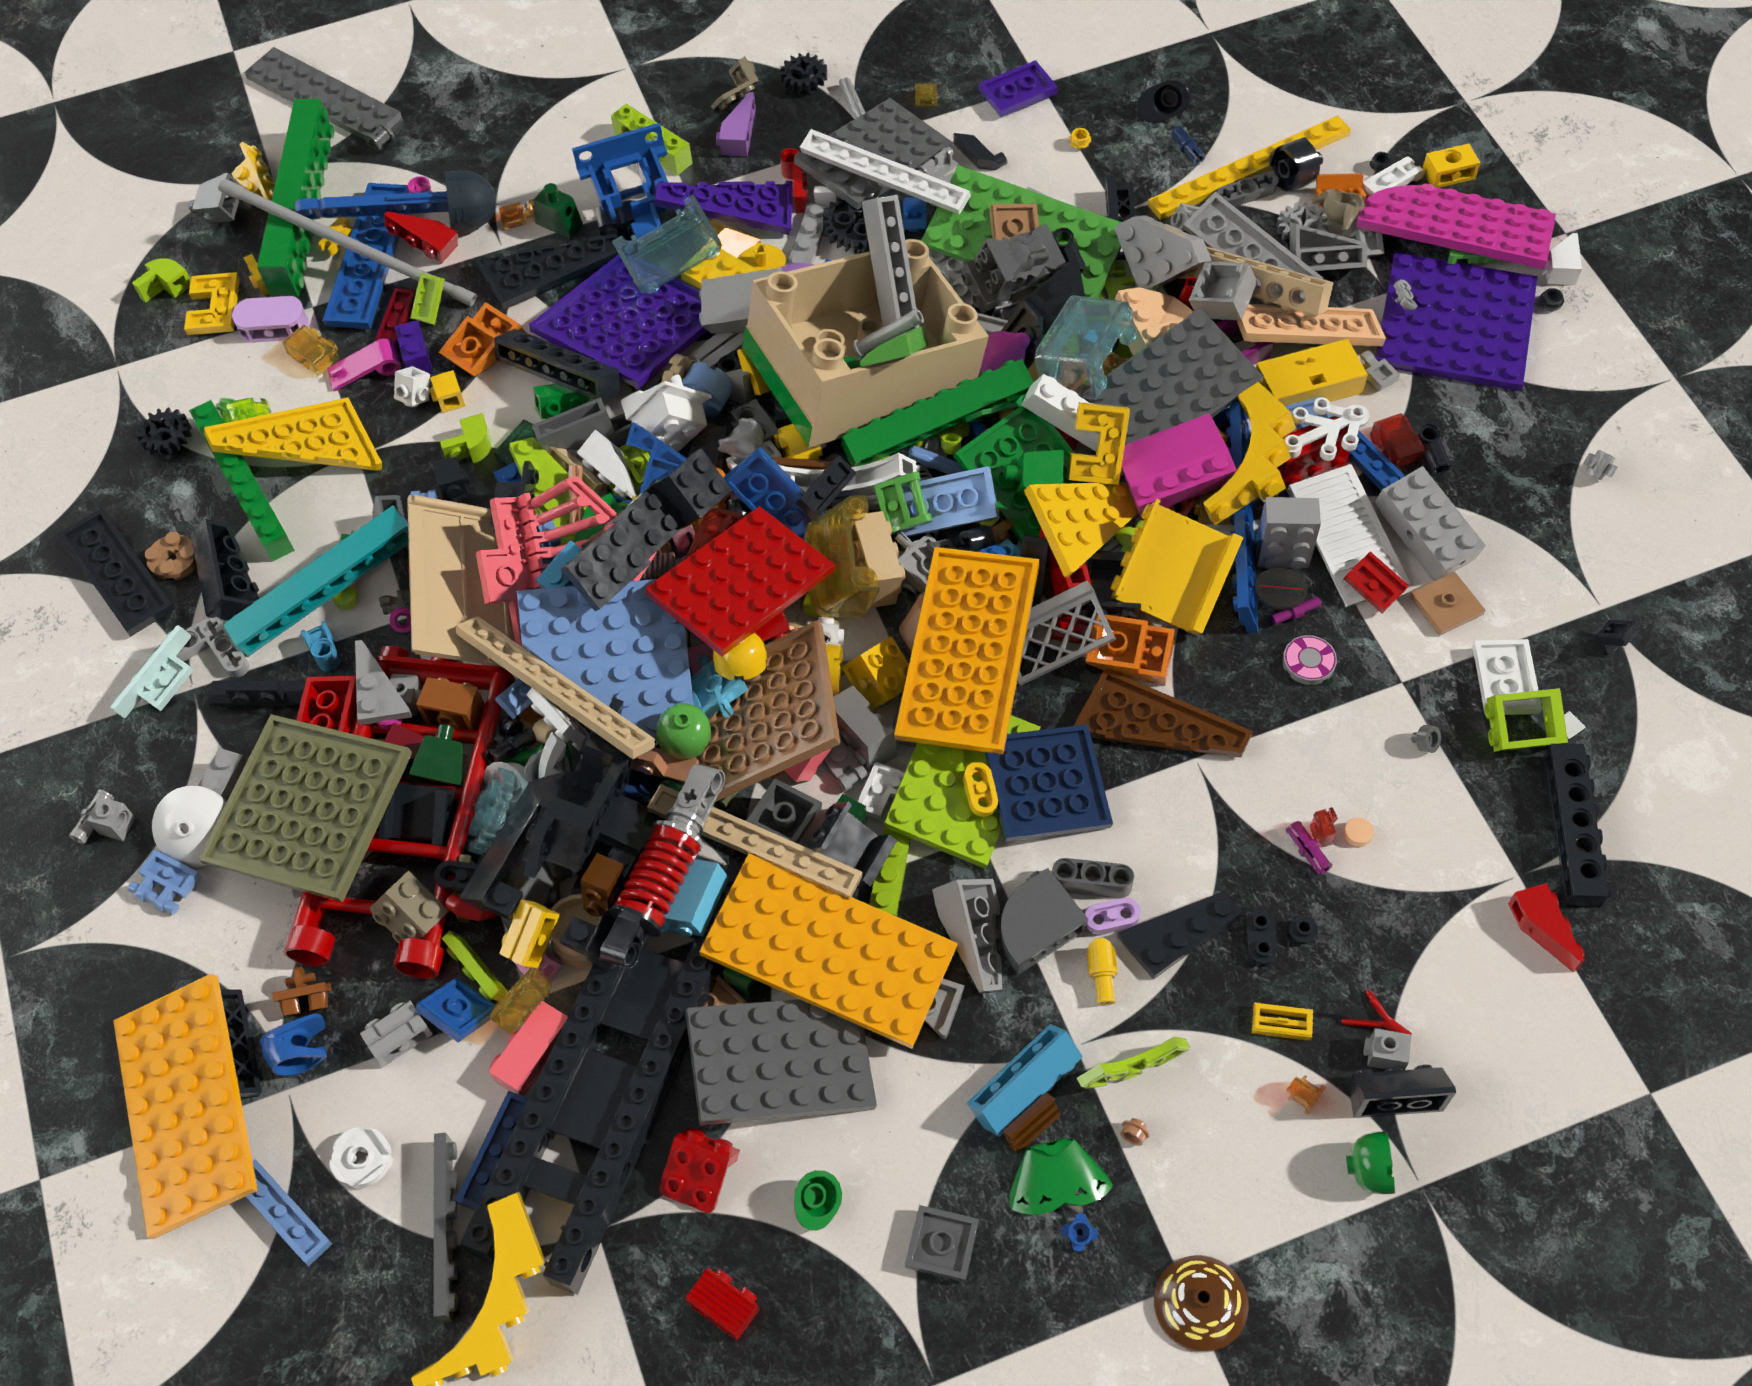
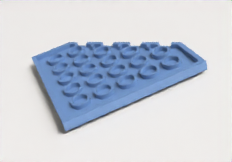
(618, 652)

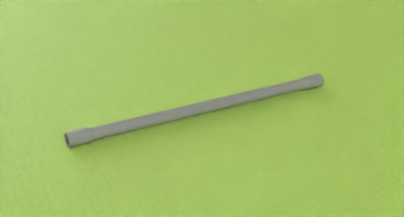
(240, 193)

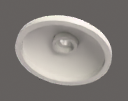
(190, 805)

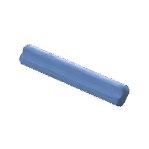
(934, 460)

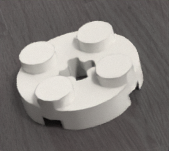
(344, 1155)

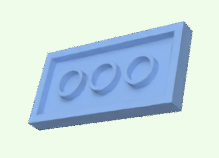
(955, 500)

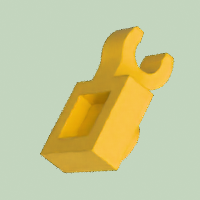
(341, 225)

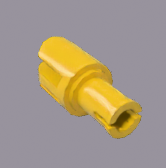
(1102, 969)

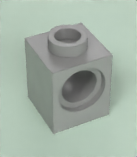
(111, 819)

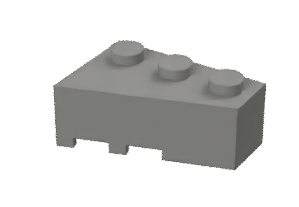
(1326, 250)
(863, 729)

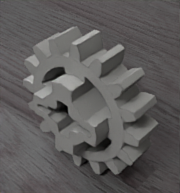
(1303, 216)

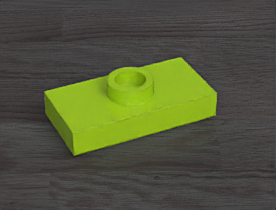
(427, 298)

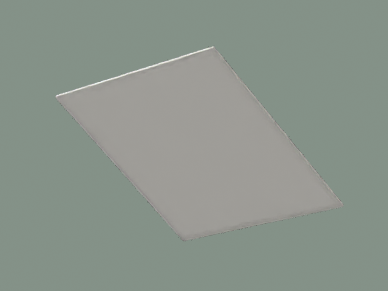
(1572, 724)

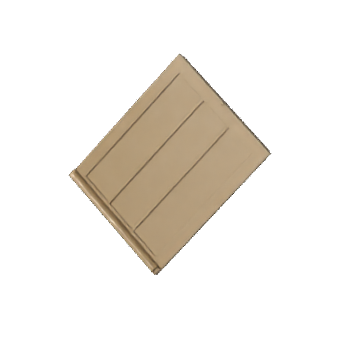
(447, 577)

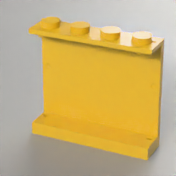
(1175, 568)

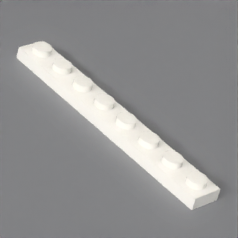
(885, 171)

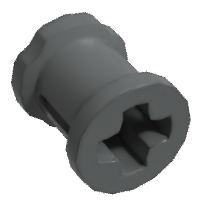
(379, 137)

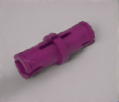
(1309, 847)

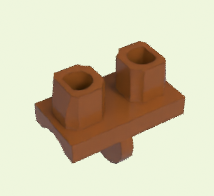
(289, 998)

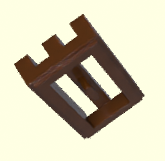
(1031, 1123)

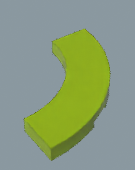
(1133, 1066)

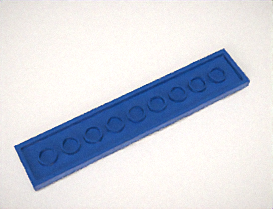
(1245, 578)

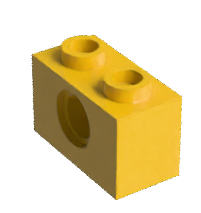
(1451, 166)

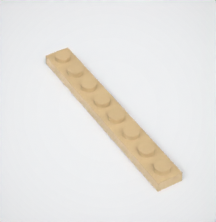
(767, 845)

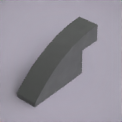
(576, 425)

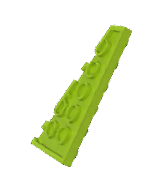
(549, 475)

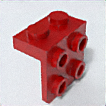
(697, 1169)

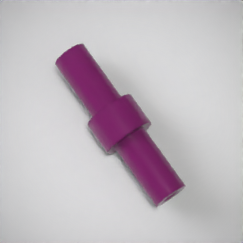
(1296, 612)

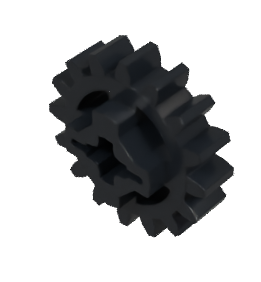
(804, 73)
(164, 431)

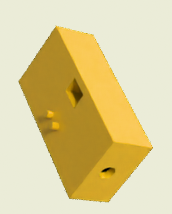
(1320, 371)

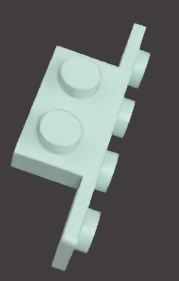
(158, 677)

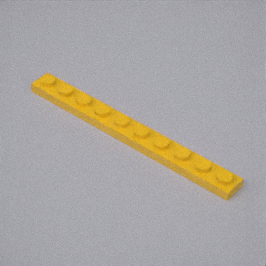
(1248, 166)

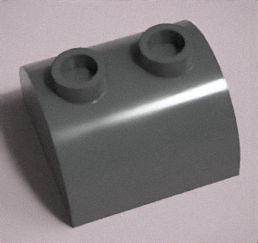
(785, 811)

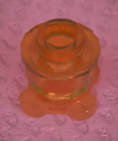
(1304, 1093)

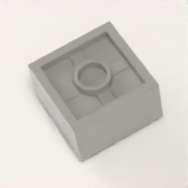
(1223, 290)

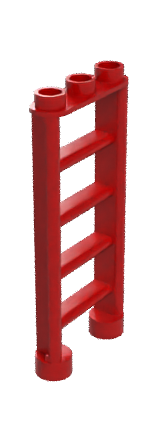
(414, 956)

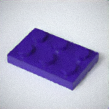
(1018, 88)

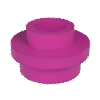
(393, 619)

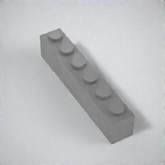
(889, 257)

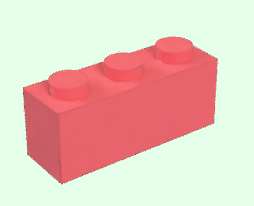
(528, 1050)

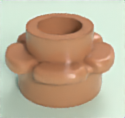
(1134, 1131)

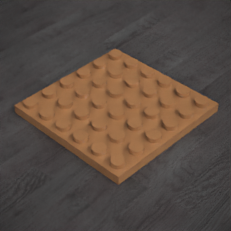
(780, 717)

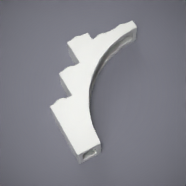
(865, 477)

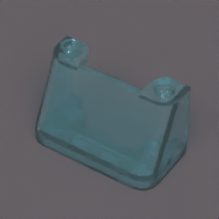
(670, 248)

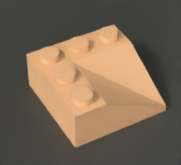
(1152, 314)

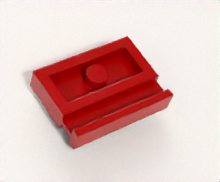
(1376, 582)

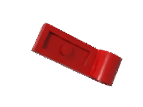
(792, 171)

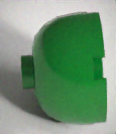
(1372, 1163)

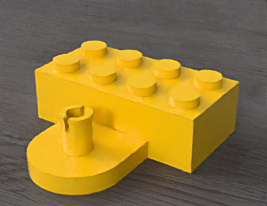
(754, 259)

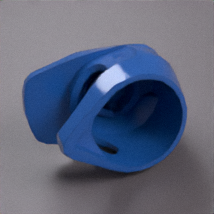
(287, 1045)

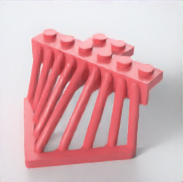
(519, 555)

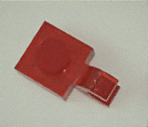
(1322, 826)

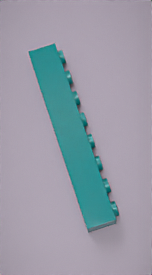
(319, 581)

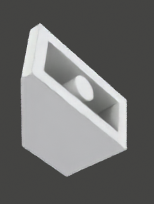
(1564, 262)

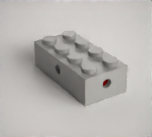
(1429, 524)

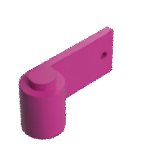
(377, 356)

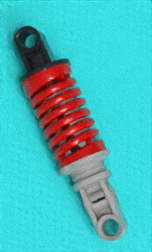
(661, 868)

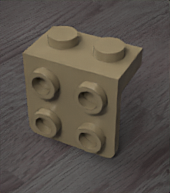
(744, 77)
(408, 909)

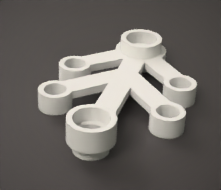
(1328, 427)

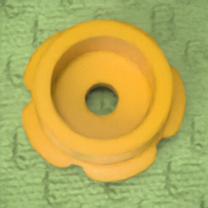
(1080, 138)

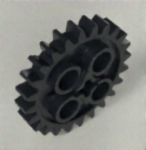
(845, 226)

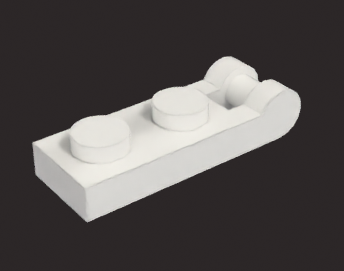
(1395, 175)

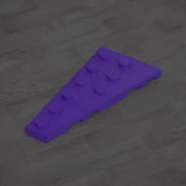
(738, 202)

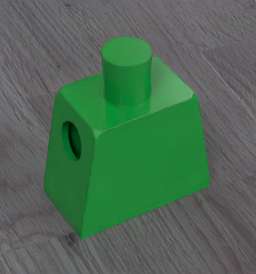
(1036, 468)

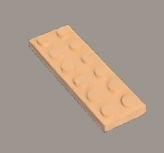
(1279, 325)

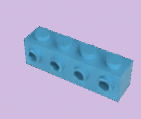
(1025, 1079)

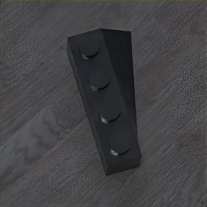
(221, 571)

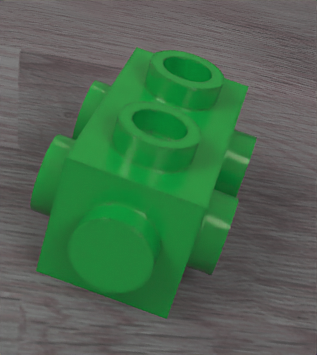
(555, 399)

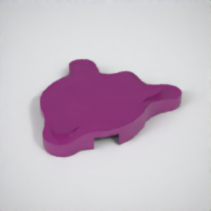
(1004, 347)

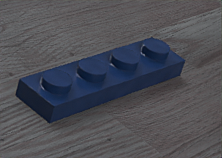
(491, 1150)

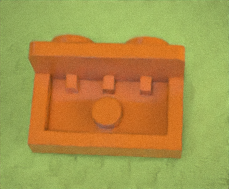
(1344, 182)

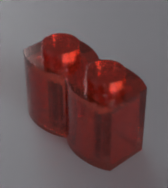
(1397, 440)

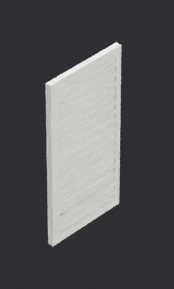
(1347, 527)

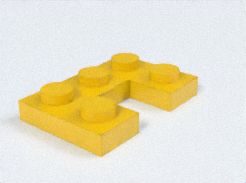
(223, 294)
(1112, 428)

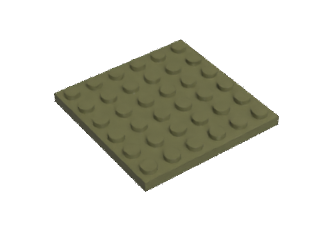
(306, 807)

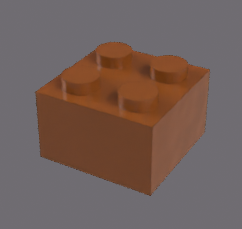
(450, 704)

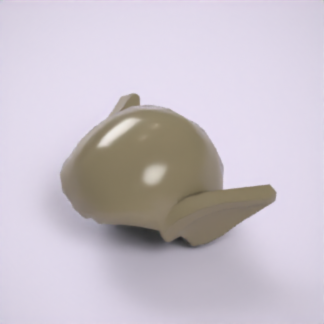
(1340, 206)

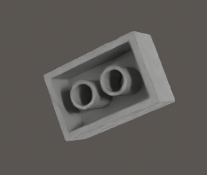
(1287, 532)

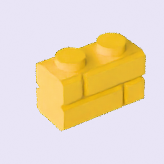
(529, 933)

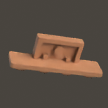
(663, 765)

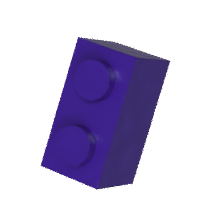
(413, 346)

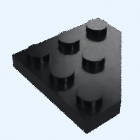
(1029, 321)

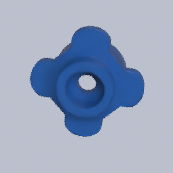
(1070, 1231)

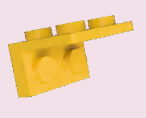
(878, 672)

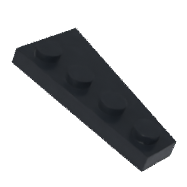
(1174, 935)

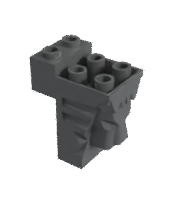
(1011, 266)

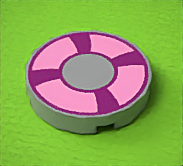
(1309, 660)

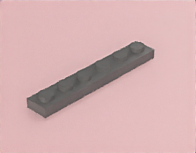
(444, 1237)

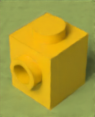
(446, 391)

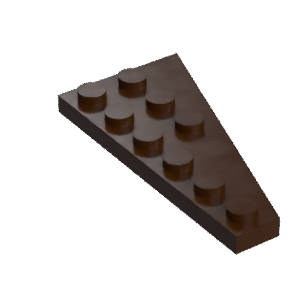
(1144, 716)

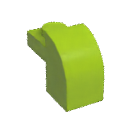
(162, 275)
(474, 441)

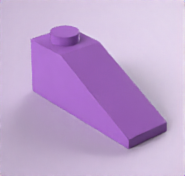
(737, 128)

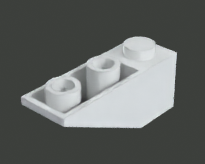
(609, 461)

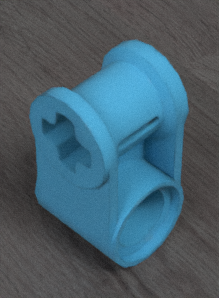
(322, 647)

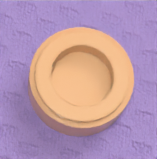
(1358, 832)

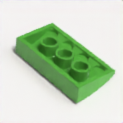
(897, 347)

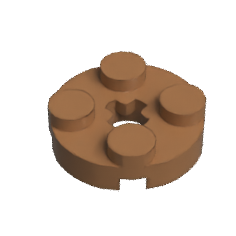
(162, 549)

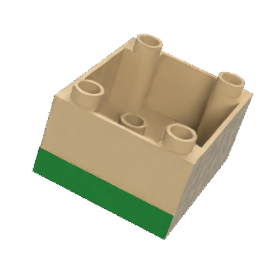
(807, 323)

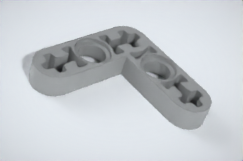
(206, 639)

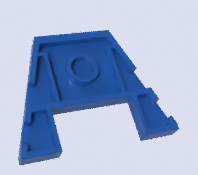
(661, 460)

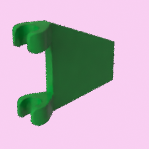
(991, 414)

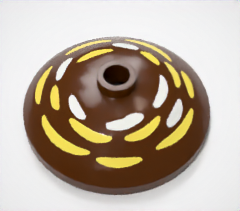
(1198, 1324)

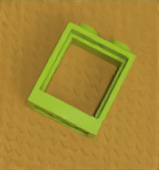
(1552, 714)

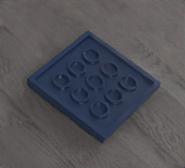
(1049, 784)

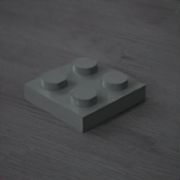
(942, 1243)

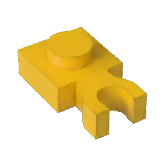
(255, 278)

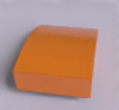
(473, 341)
(1138, 651)

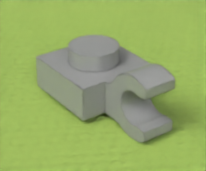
(1379, 373)

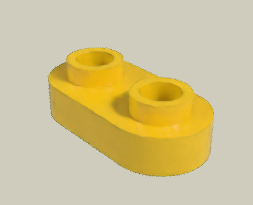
(980, 791)

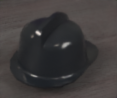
(1163, 101)

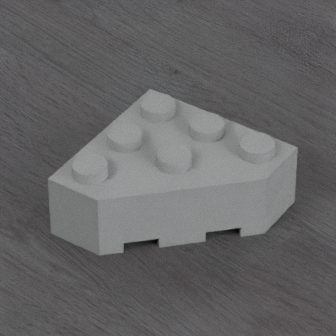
(1159, 251)

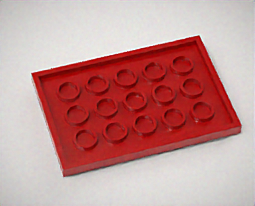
(740, 580)

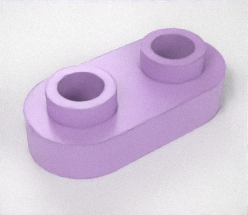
(1111, 916)

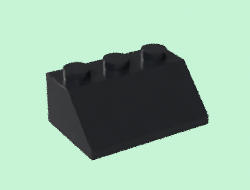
(1400, 1091)

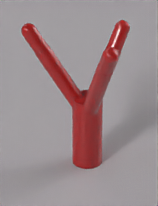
(1388, 1023)

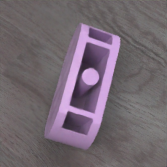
(269, 318)

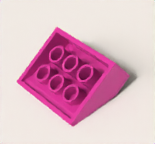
(1177, 463)

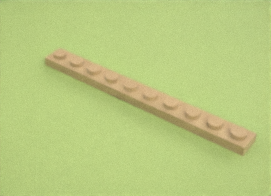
(556, 687)

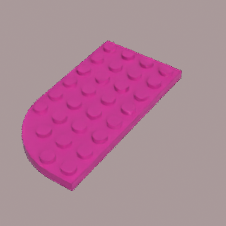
(1461, 222)

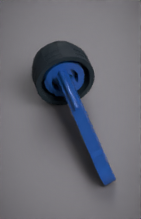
(467, 199)

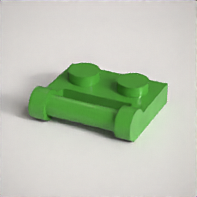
(895, 506)

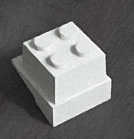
(668, 411)

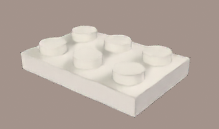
(1506, 669)
(567, 726)

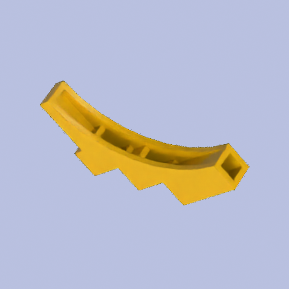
(1266, 451)
(485, 1343)

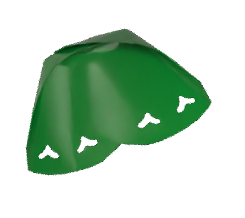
(1056, 1172)

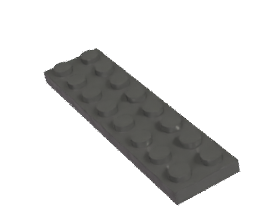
(345, 105)

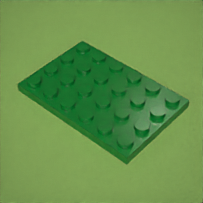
(1003, 445)

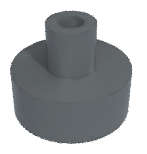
(1427, 738)

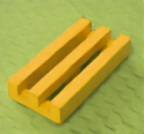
(1279, 1031)

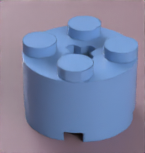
(712, 382)

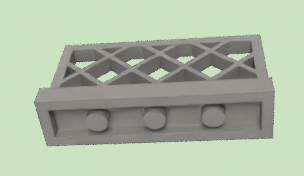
(1050, 611)

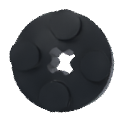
(1295, 164)

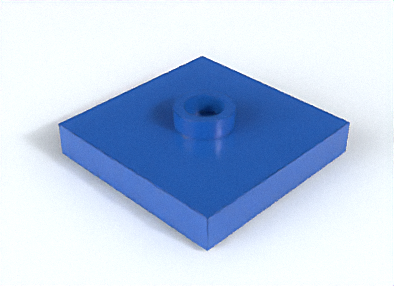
(456, 1009)

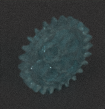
(490, 811)

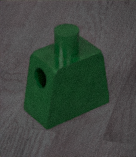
(556, 211)
(438, 760)

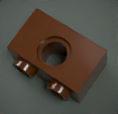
(600, 884)

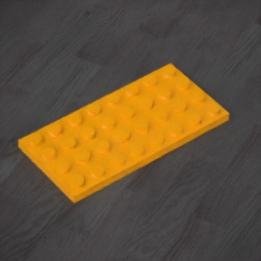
(967, 650)
(829, 950)
(184, 1106)

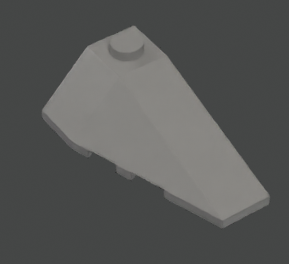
(969, 916)

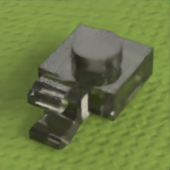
(390, 602)

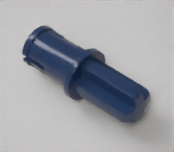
(1187, 145)

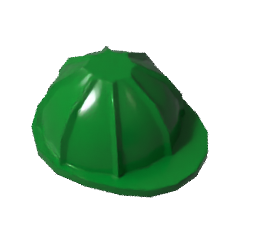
(817, 1199)

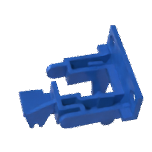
(618, 153)

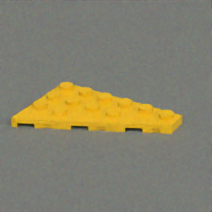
(311, 434)
(1080, 517)

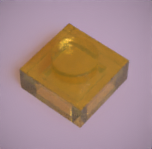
(926, 94)

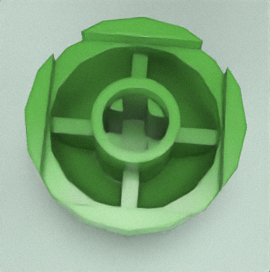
(683, 731)

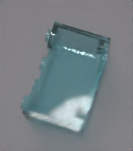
(1082, 341)

